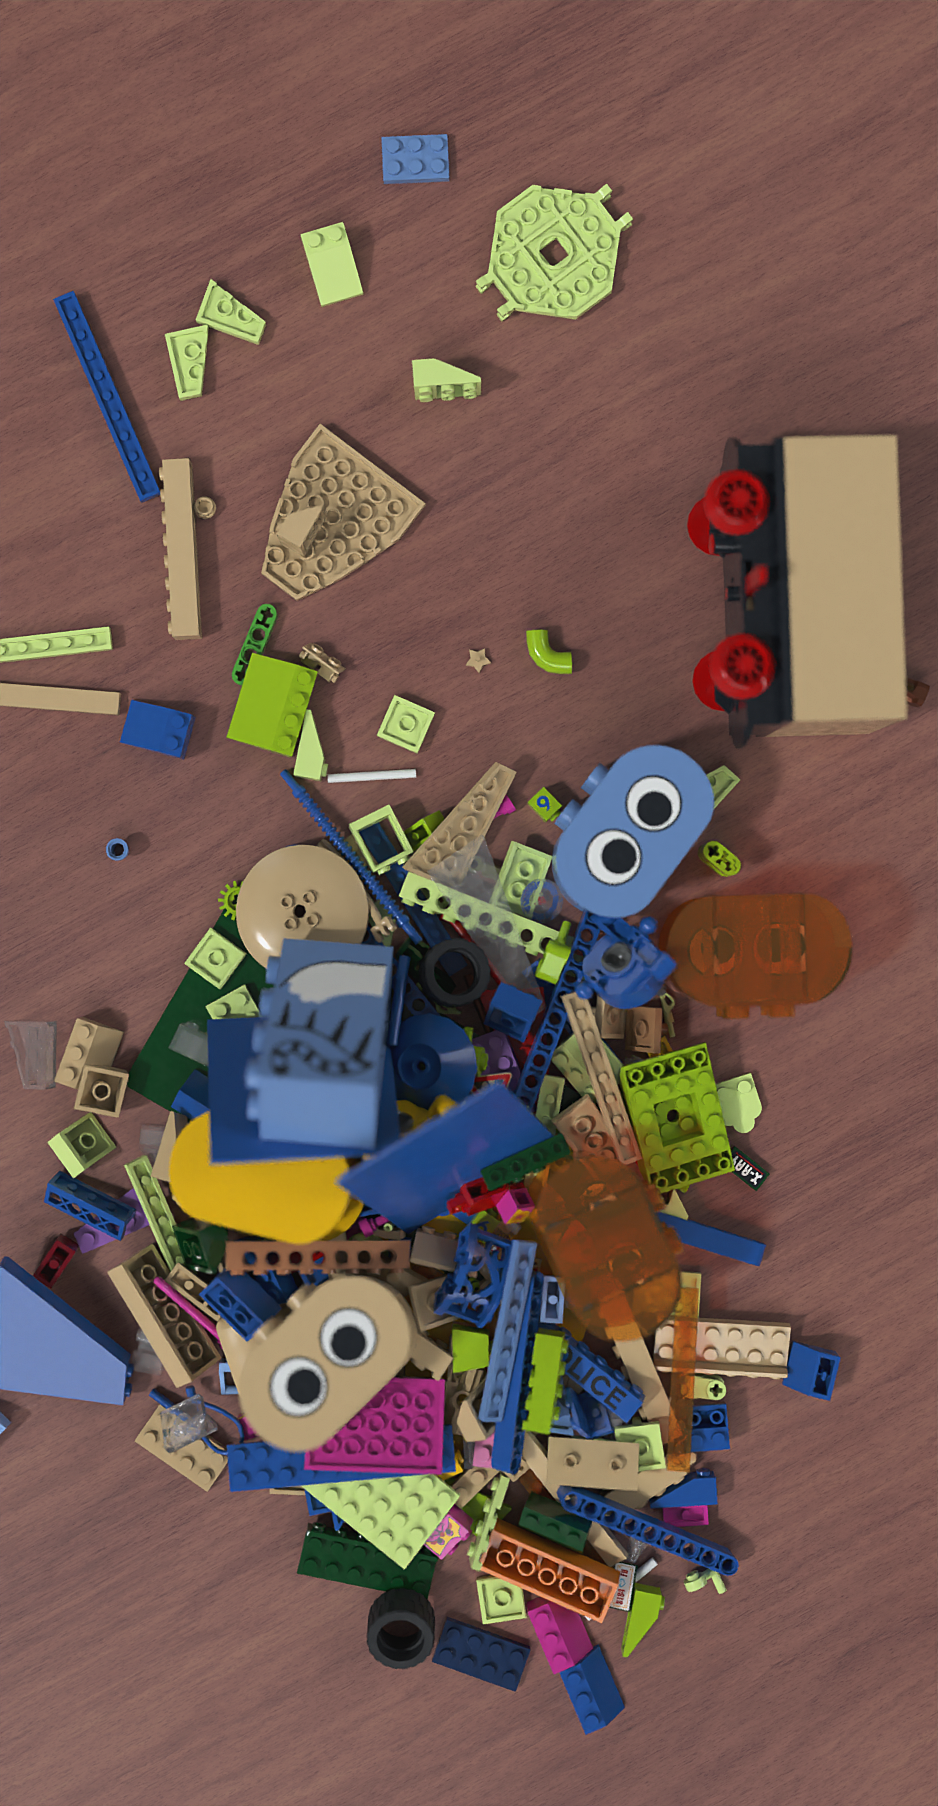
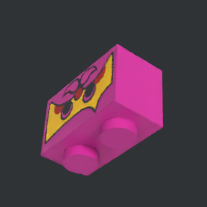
(449, 1532)

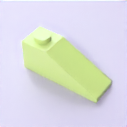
(310, 756)

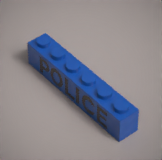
(598, 1378)

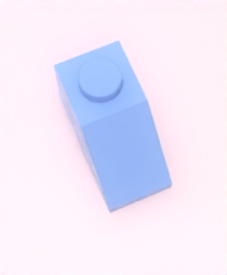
(552, 1301)

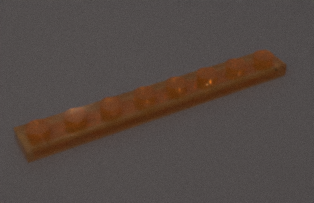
(682, 1381)

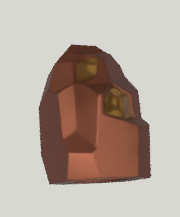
(916, 692)

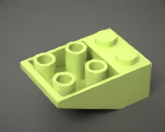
(444, 381)

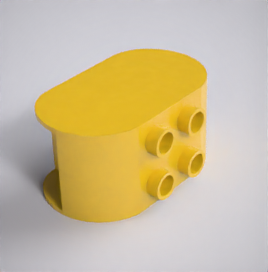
(270, 1198)

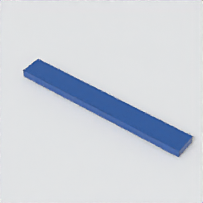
(427, 923)

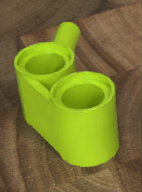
(554, 956)

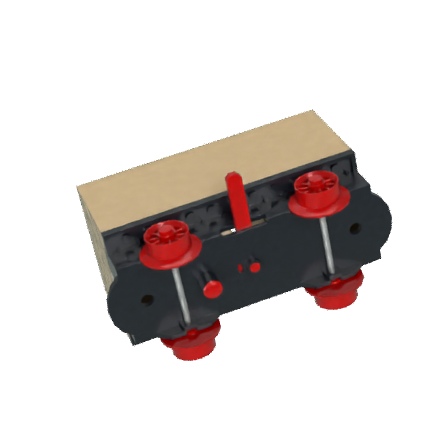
(806, 587)

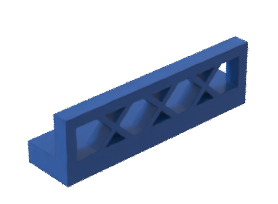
(89, 1201)

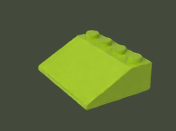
(272, 704)

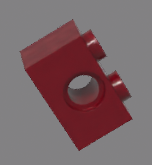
(55, 1260)

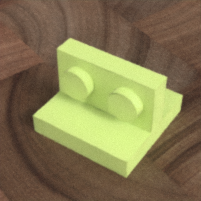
(649, 1439)

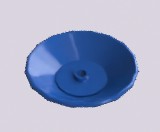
(447, 1058)

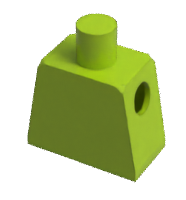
(470, 1347)

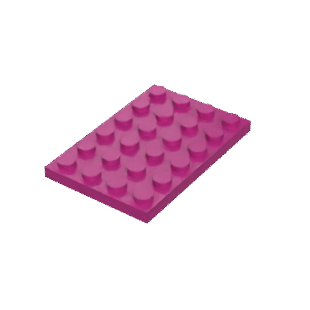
(391, 1433)

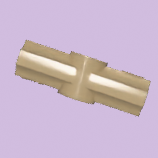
(468, 1382)

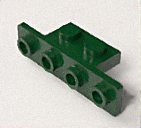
(526, 1161)

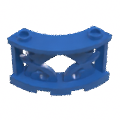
(449, 1291)

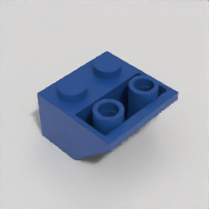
(811, 1370)
(710, 1428)

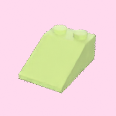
(332, 264)

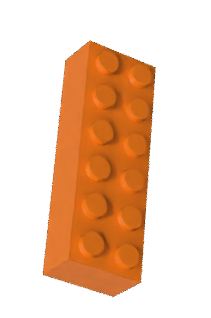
(550, 1570)

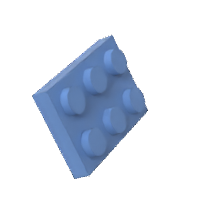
(415, 159)

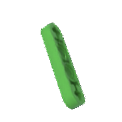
(251, 643)

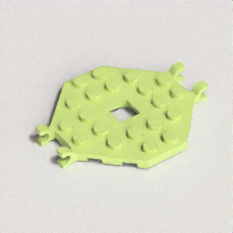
(582, 230)

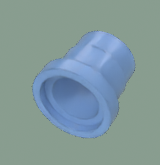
(110, 849)

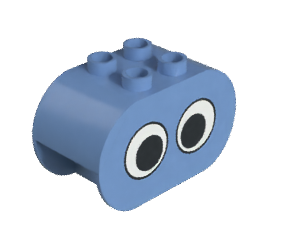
(630, 830)

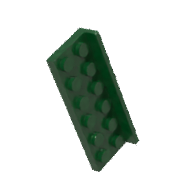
(356, 1561)

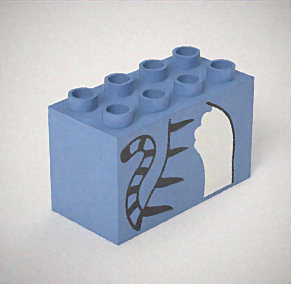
(322, 1043)

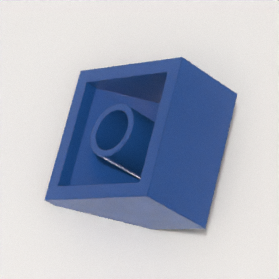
(512, 1011)

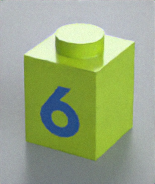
(545, 805)
(486, 1220)

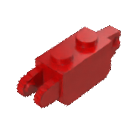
(475, 1197)

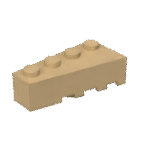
(431, 1354)

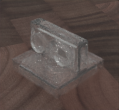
(186, 1423)

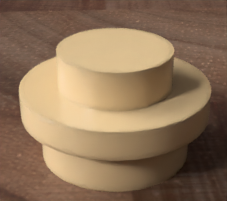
(204, 507)

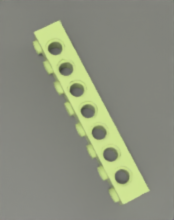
(409, 896)

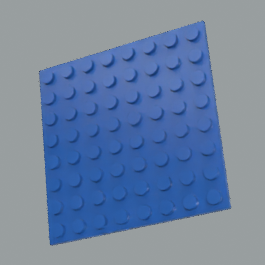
(238, 1138)
(428, 1166)

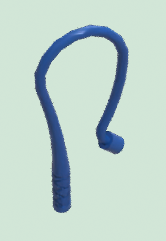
(190, 1390)

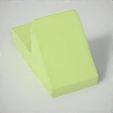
(674, 1206)

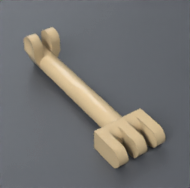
(381, 923)

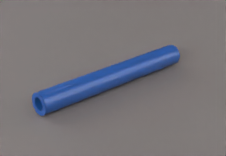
(398, 1001)

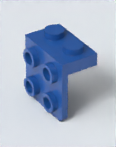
(588, 1415)

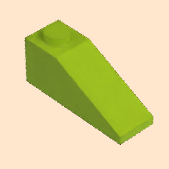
(644, 1612)

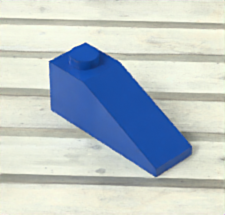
(694, 1490)

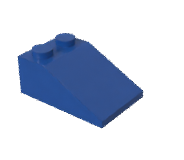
(158, 729)

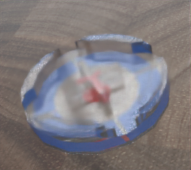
(541, 900)

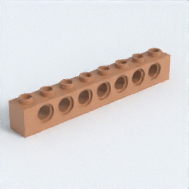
(398, 1250)

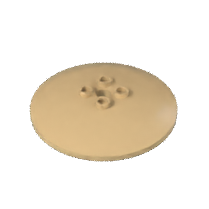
(294, 877)

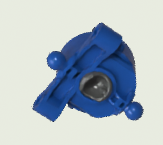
(625, 964)

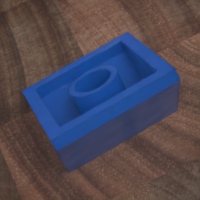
(193, 1096)

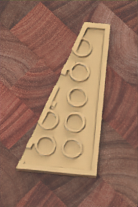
(465, 822)

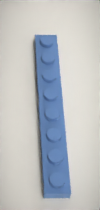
(507, 1331)

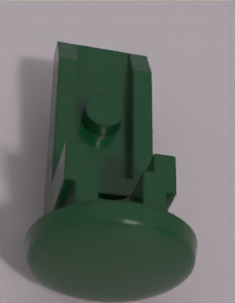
(416, 953)

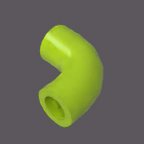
(545, 656)

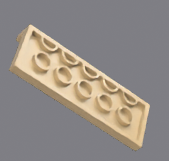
(730, 1348)

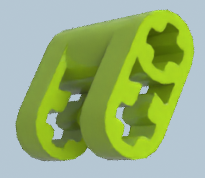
(719, 853)

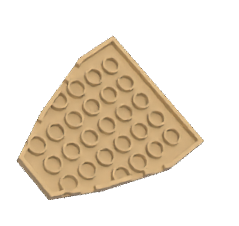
(362, 512)

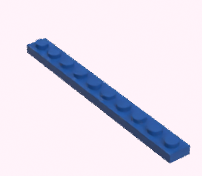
(107, 396)

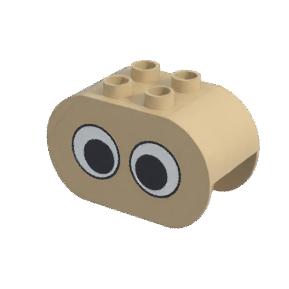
(325, 1360)

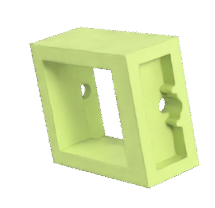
(371, 819)

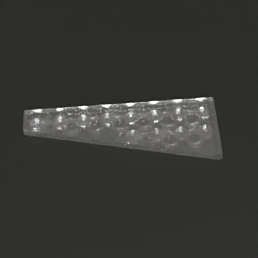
(478, 900)

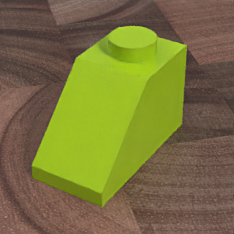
(420, 831)

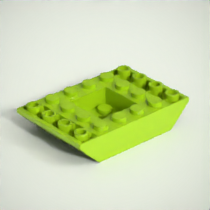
(694, 1142)

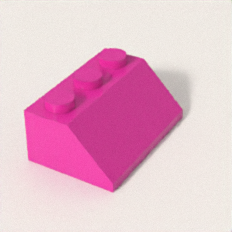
(559, 1632)

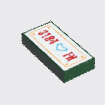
(624, 1594)

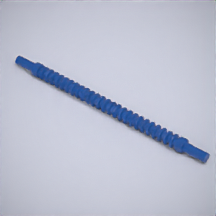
(299, 791)

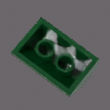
(201, 1244)
(554, 1523)

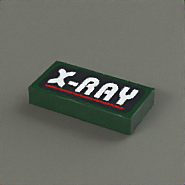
(747, 1169)

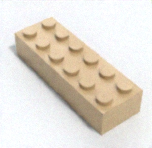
(170, 1330)

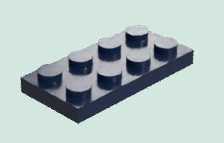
(481, 1654)

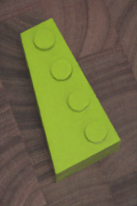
(546, 1381)

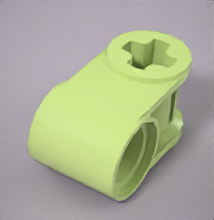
(703, 1387)

